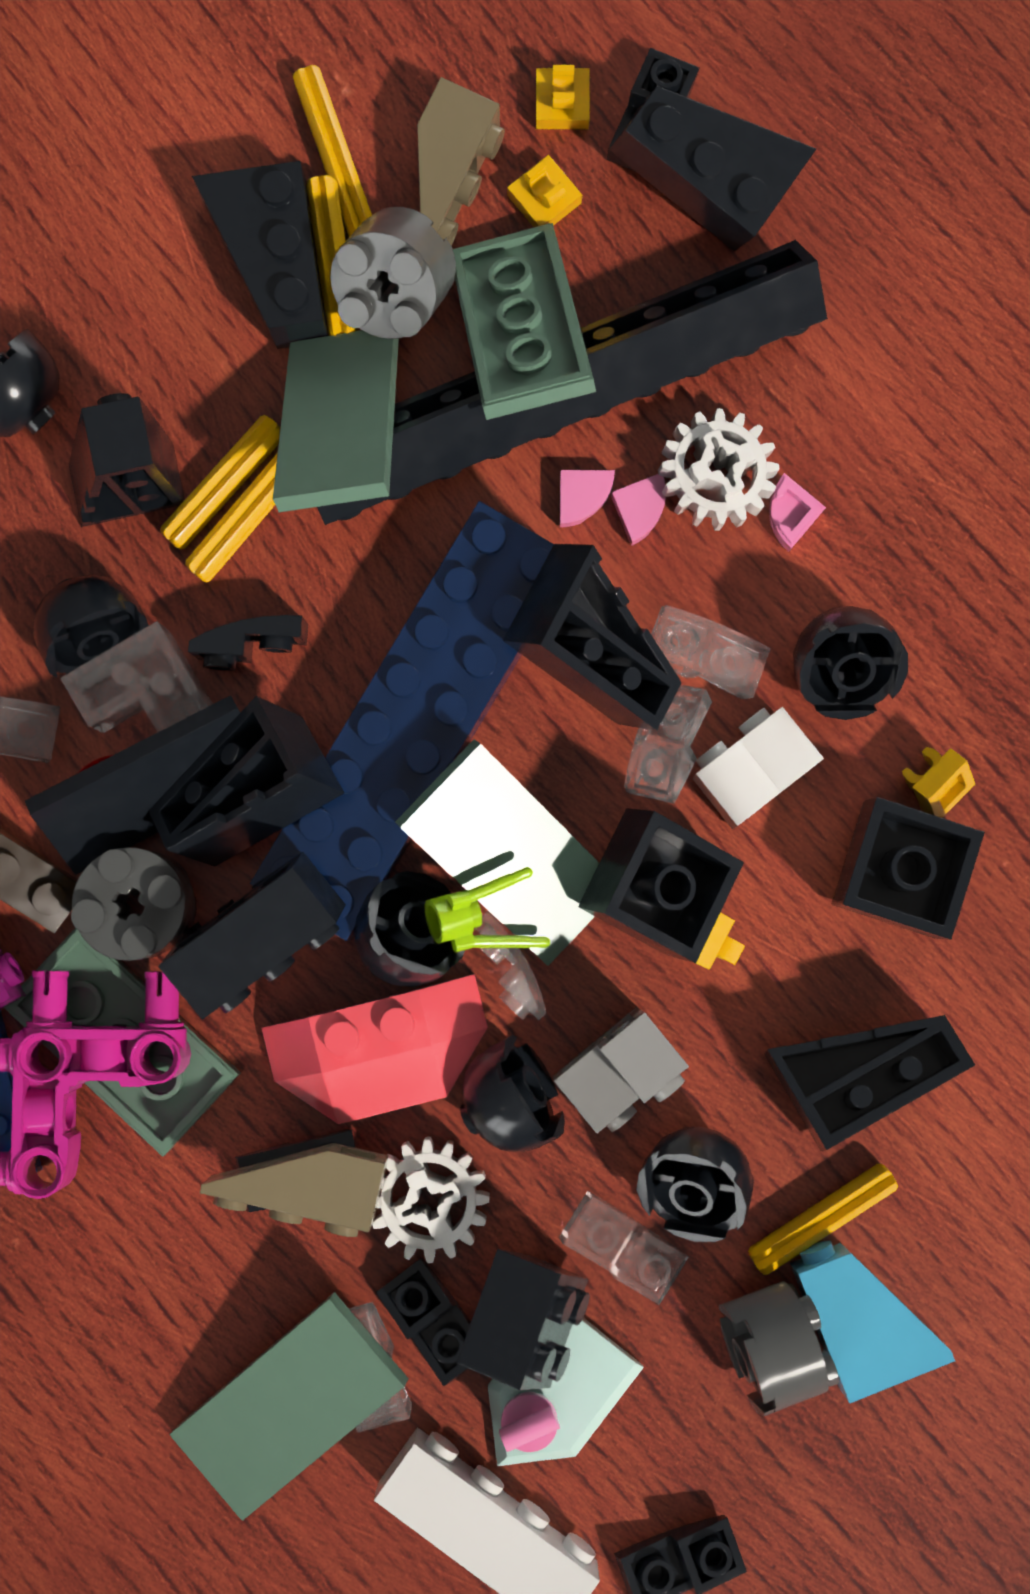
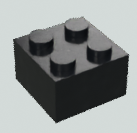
(908, 868)
(661, 884)
(524, 1321)

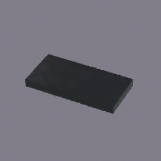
(112, 800)

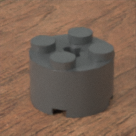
(392, 273)
(102, 908)
(776, 1347)

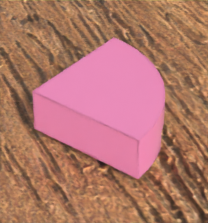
(583, 494)
(640, 506)
(792, 511)

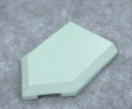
(582, 1398)

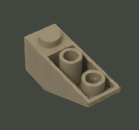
(452, 145)
(320, 1184)

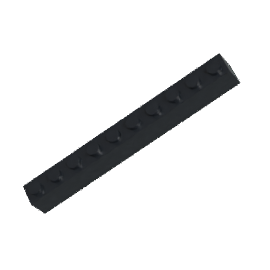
(628, 357)

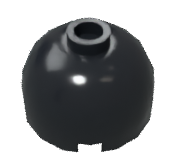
(26, 385)
(84, 620)
(849, 662)
(395, 935)
(510, 1097)
(697, 1184)

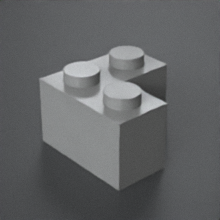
(620, 1068)

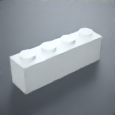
(481, 1524)

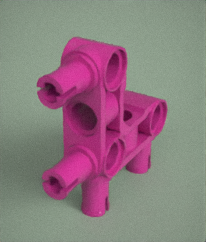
(47, 1098)

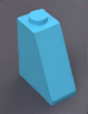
(864, 1324)

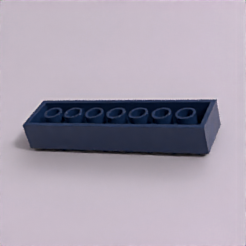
(418, 709)

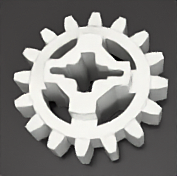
(727, 447)
(438, 1222)

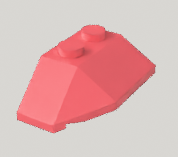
(379, 1050)

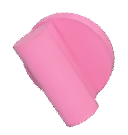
(528, 1423)

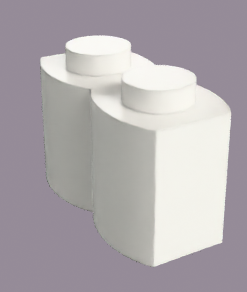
(756, 766)

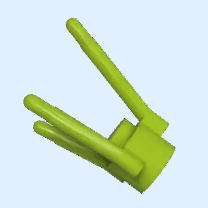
(458, 913)

